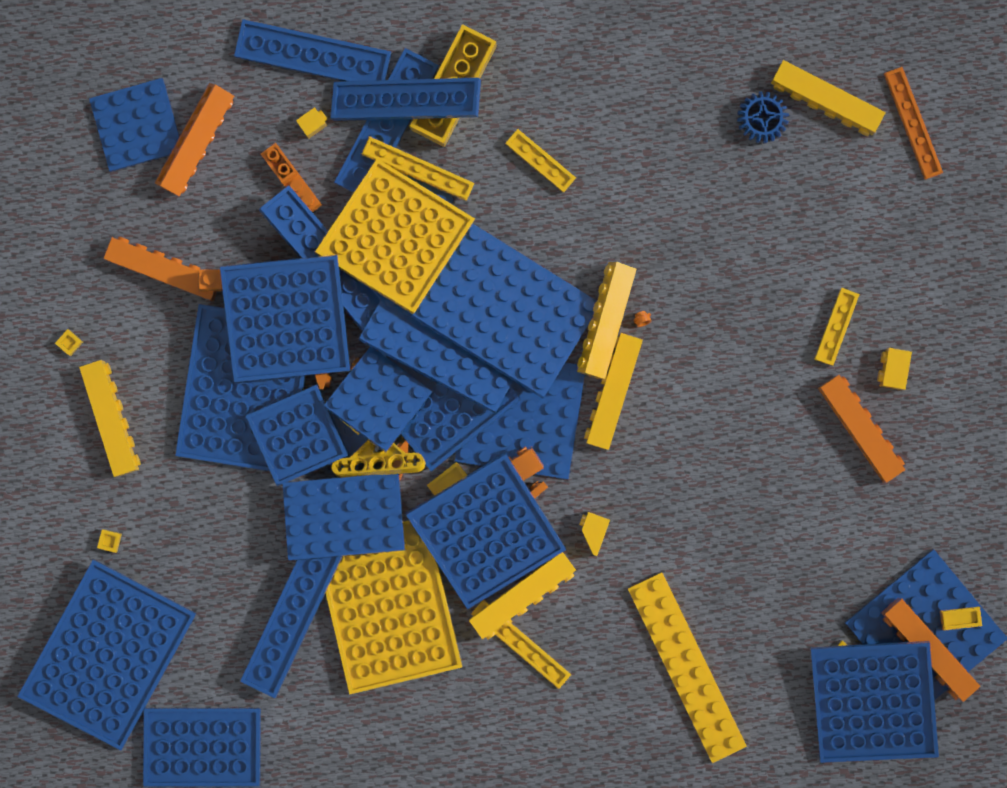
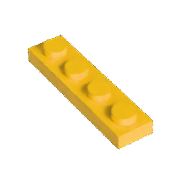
(540, 160)
(836, 326)

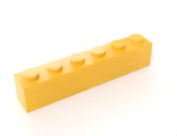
(827, 98)
(606, 320)
(614, 392)
(109, 418)
(522, 595)

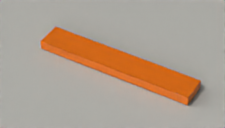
(913, 123)

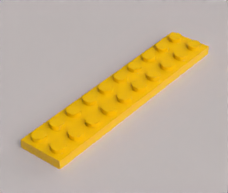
(687, 667)

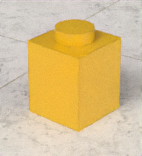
(312, 122)

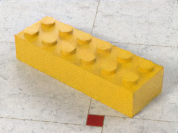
(465, 59)

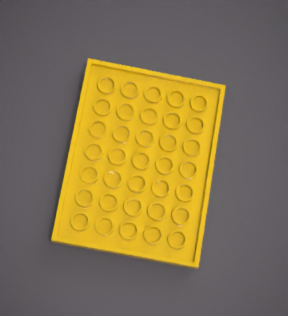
(391, 616)

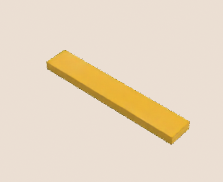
(418, 169)
(530, 651)

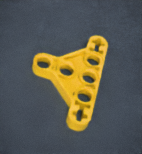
(367, 455)

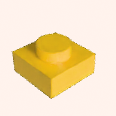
(69, 342)
(109, 540)

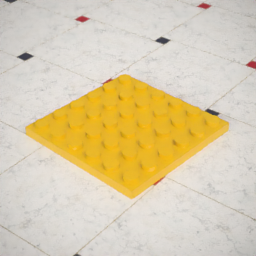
(395, 236)

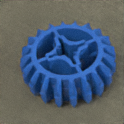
(763, 126)

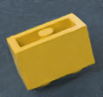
(895, 368)

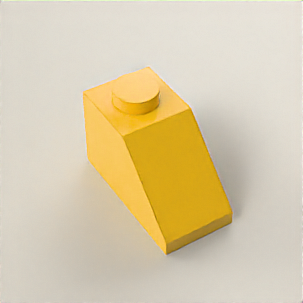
(594, 530)

